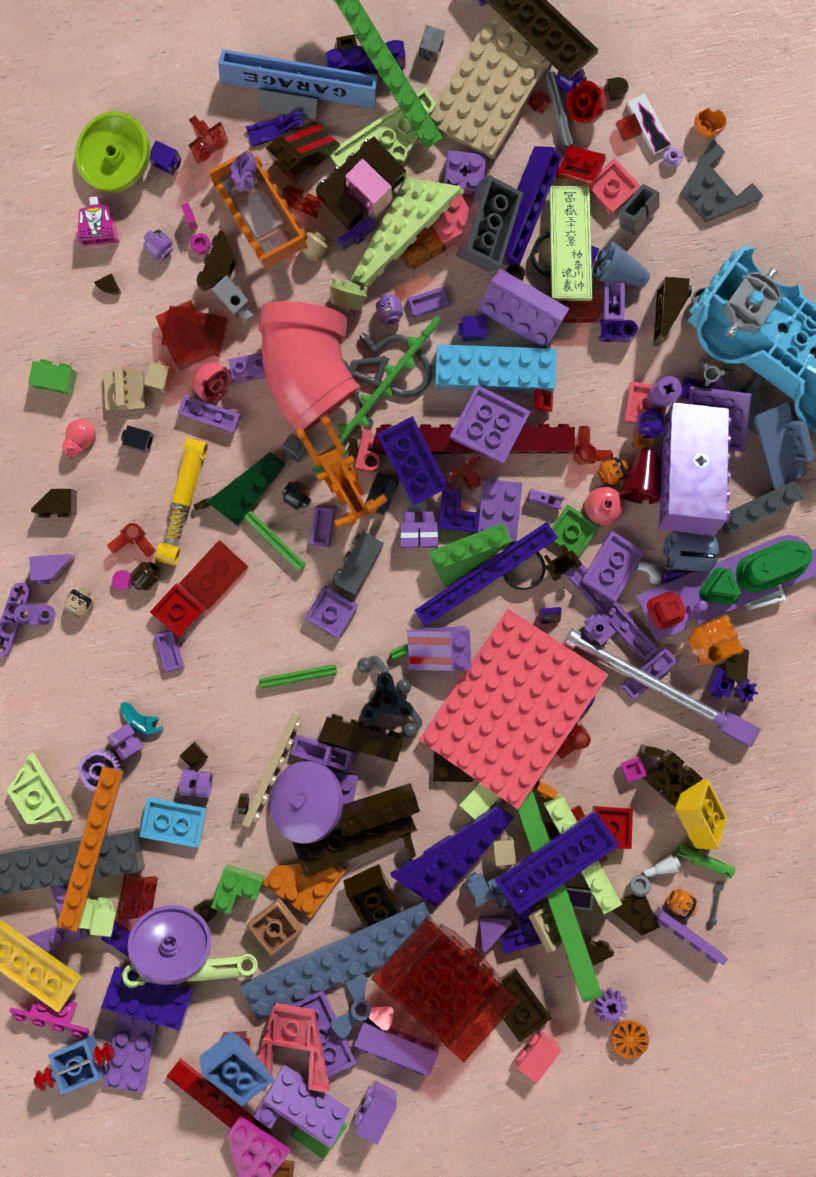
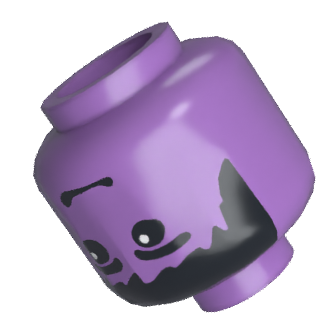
(157, 244)

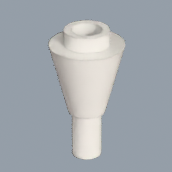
(667, 865)

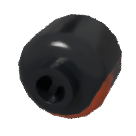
(296, 495)

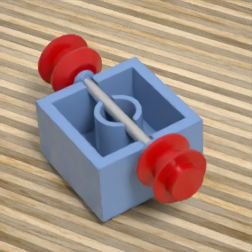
(75, 1065)

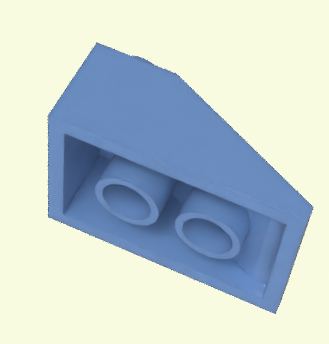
(235, 1069)

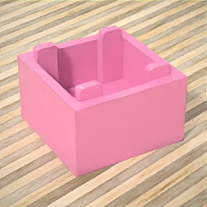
(368, 188)

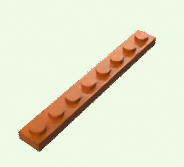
(90, 849)

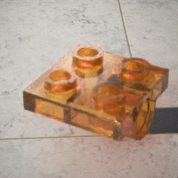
(423, 249)

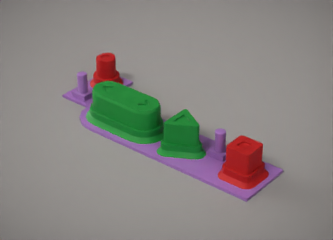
(728, 584)

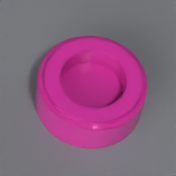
(200, 244)
(122, 580)

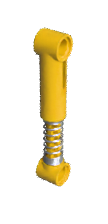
(193, 455)

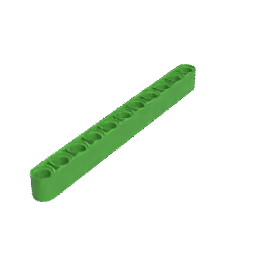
(562, 909)

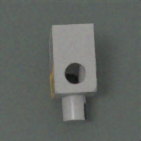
(226, 293)

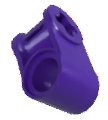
(613, 330)

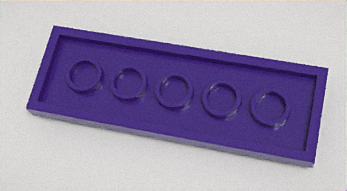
(556, 862)

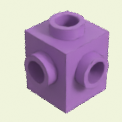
(605, 630)

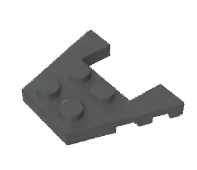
(709, 192)

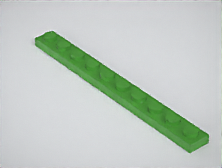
(390, 72)

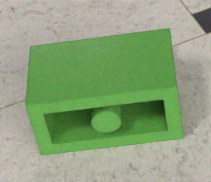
(52, 377)

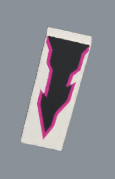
(652, 129)

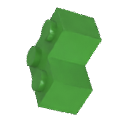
(236, 882)

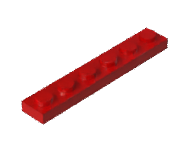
(207, 1095)

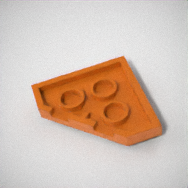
(302, 892)

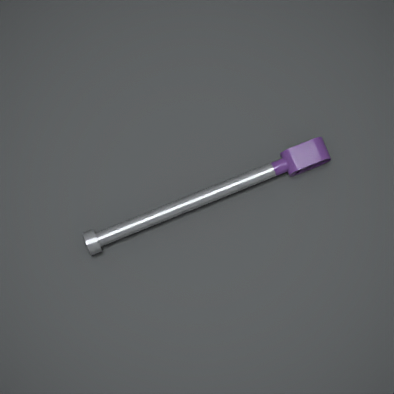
(728, 724)

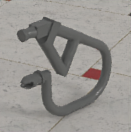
(382, 361)

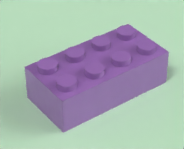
(522, 308)

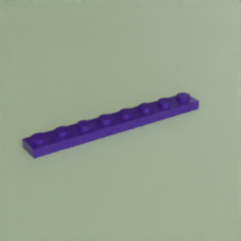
(486, 574)

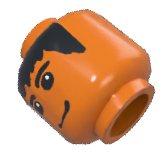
(612, 471)
(682, 903)

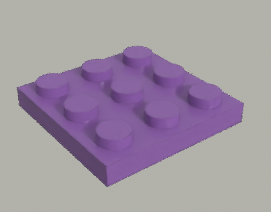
(490, 424)

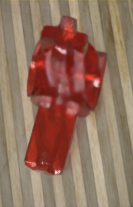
(584, 445)
(124, 538)
(572, 744)

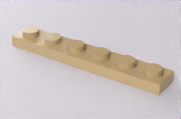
(269, 778)

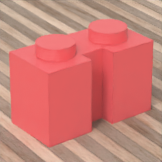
(538, 1056)

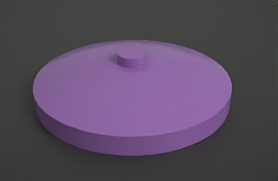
(306, 802)
(169, 944)

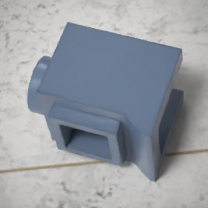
(478, 888)

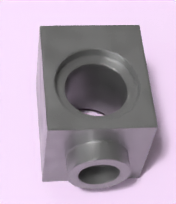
(431, 43)

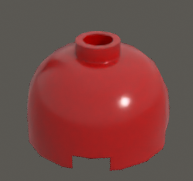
(586, 102)

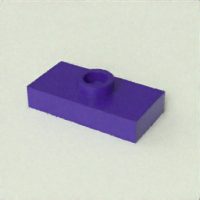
(356, 234)

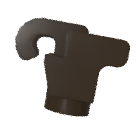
(562, 563)

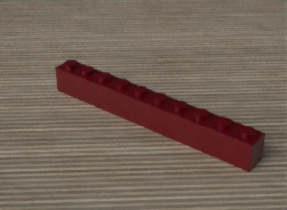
(530, 440)

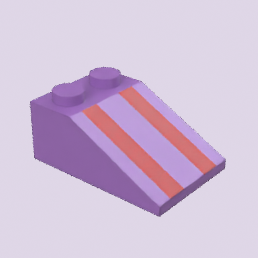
(439, 649)

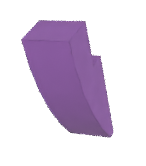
(324, 753)

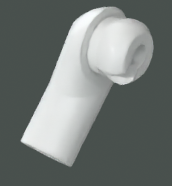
(652, 570)

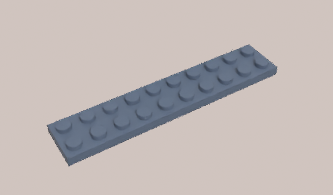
(332, 963)

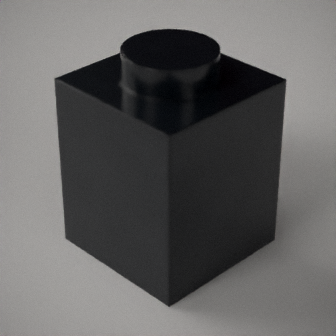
(137, 439)

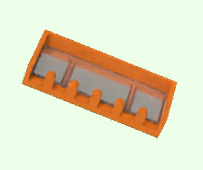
(260, 214)

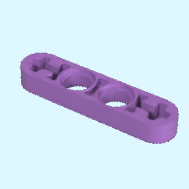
(7, 617)

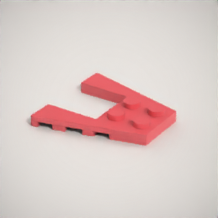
(296, 1029)

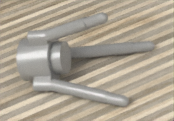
(712, 373)

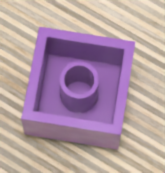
(375, 1112)

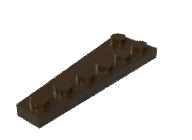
(338, 849)

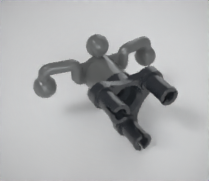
(385, 687)

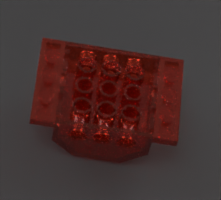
(446, 987)

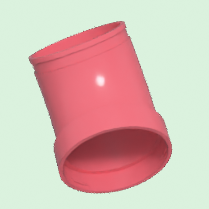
(305, 360)

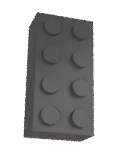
(489, 224)

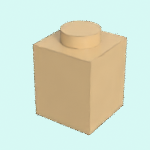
(158, 376)
(504, 852)

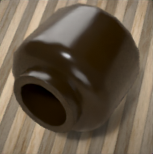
(145, 576)

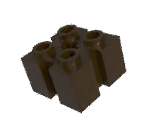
(671, 765)

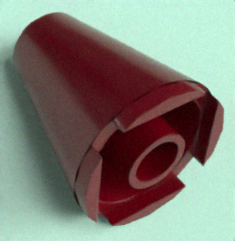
(643, 478)

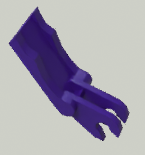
(269, 130)

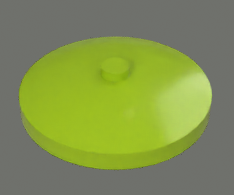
(113, 151)

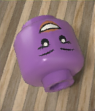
(389, 309)

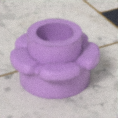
(672, 162)

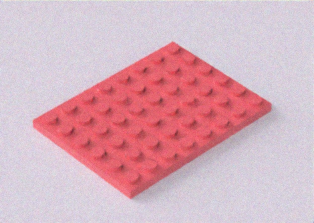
(513, 708)

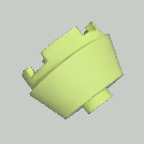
(347, 295)

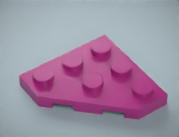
(255, 1150)

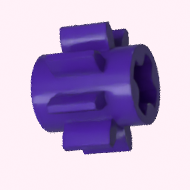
(743, 696)

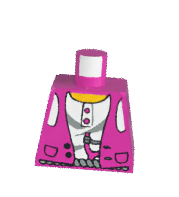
(96, 224)

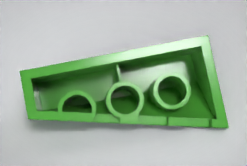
(464, 555)

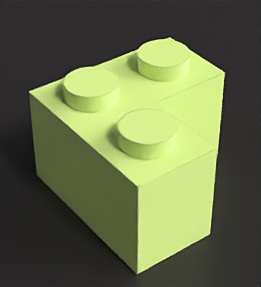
(98, 917)

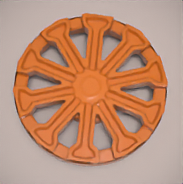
(630, 1039)

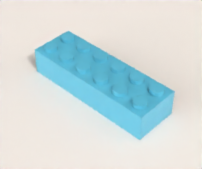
(495, 368)

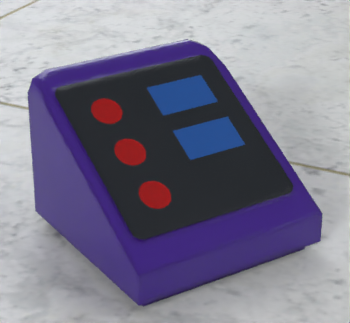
(550, 615)

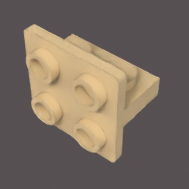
(124, 389)

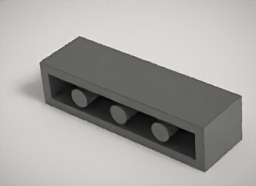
(762, 506)

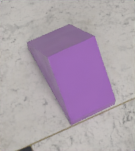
(613, 301)

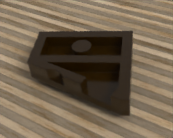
(637, 914)

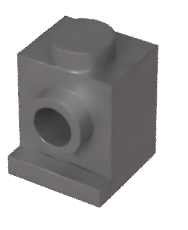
(294, 448)

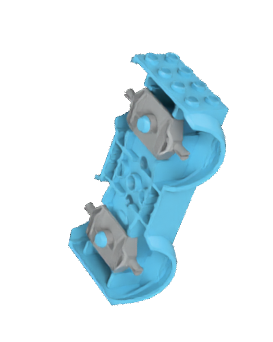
(740, 323)

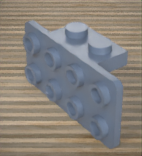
(783, 444)

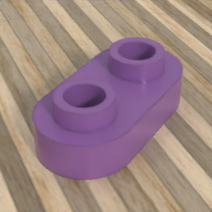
(34, 614)

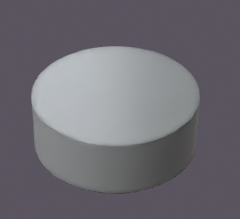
(640, 885)

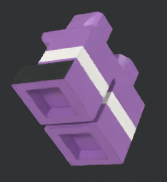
(427, 529)

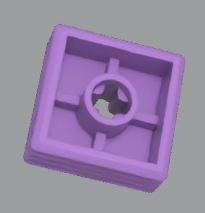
(472, 163)

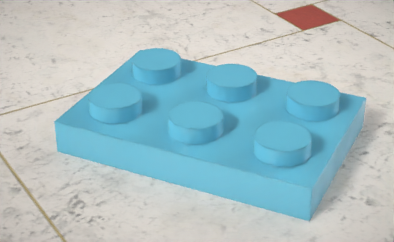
(173, 822)

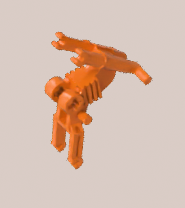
(341, 477)

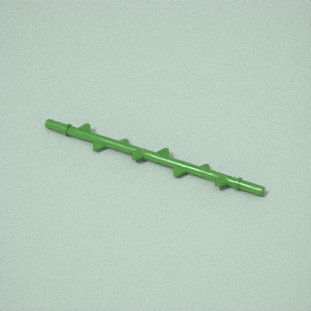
(384, 389)

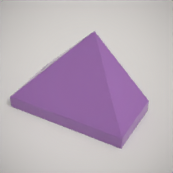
(492, 928)

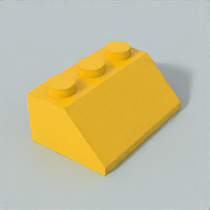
(702, 815)

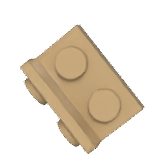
(545, 926)

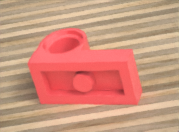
(363, 454)

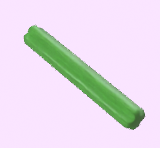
(275, 541)
(297, 676)

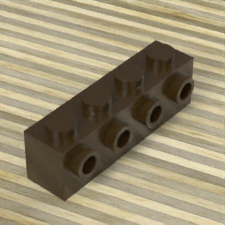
(362, 738)
(378, 809)

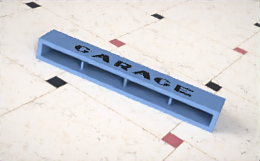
(298, 78)

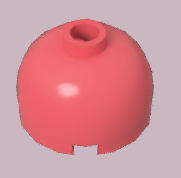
(211, 381)
(596, 510)

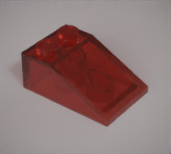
(185, 335)

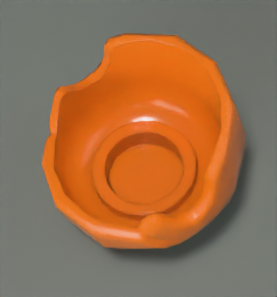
(710, 123)

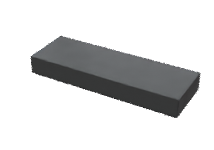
(287, 103)

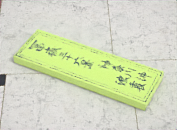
(570, 243)

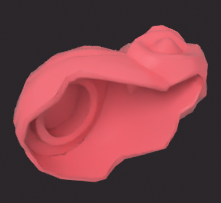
(78, 437)

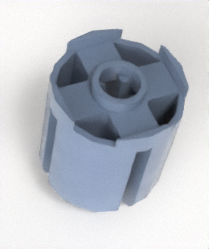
(690, 551)

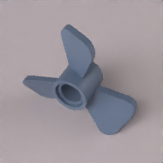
(380, 1015)

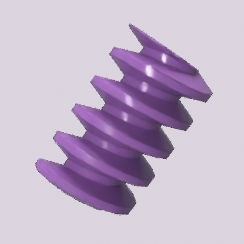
(664, 392)

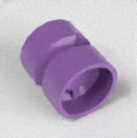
(125, 742)
(203, 783)

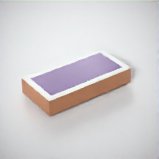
(580, 898)

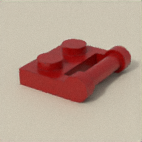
(583, 161)

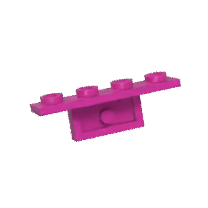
(42, 1015)

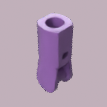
(542, 498)

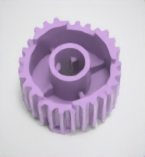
(89, 766)

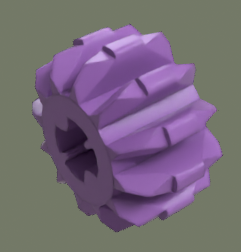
(610, 1013)

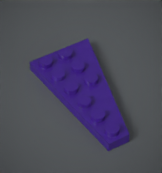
(449, 860)

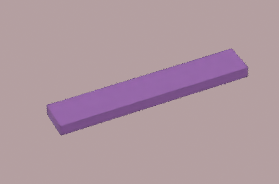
(621, 621)

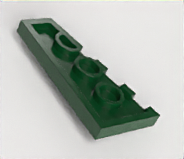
(242, 493)

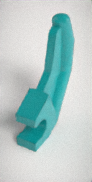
(139, 722)

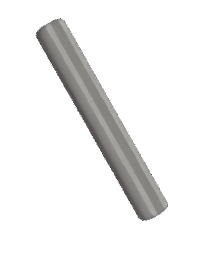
(558, 109)

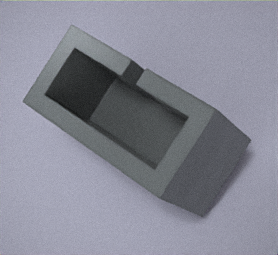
(638, 208)

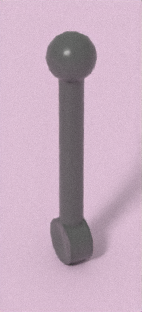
(370, 421)
(718, 887)

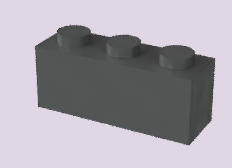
(358, 562)

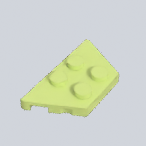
(36, 795)

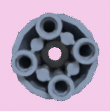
(618, 265)

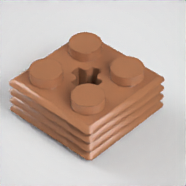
(275, 939)

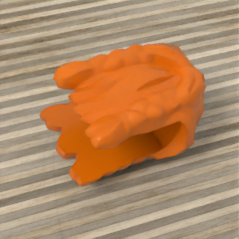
(715, 641)

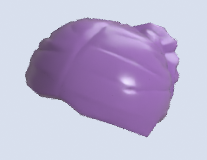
(243, 171)

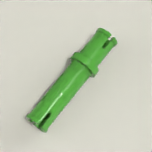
(697, 857)

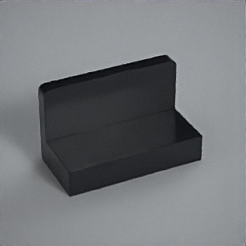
(384, 485)

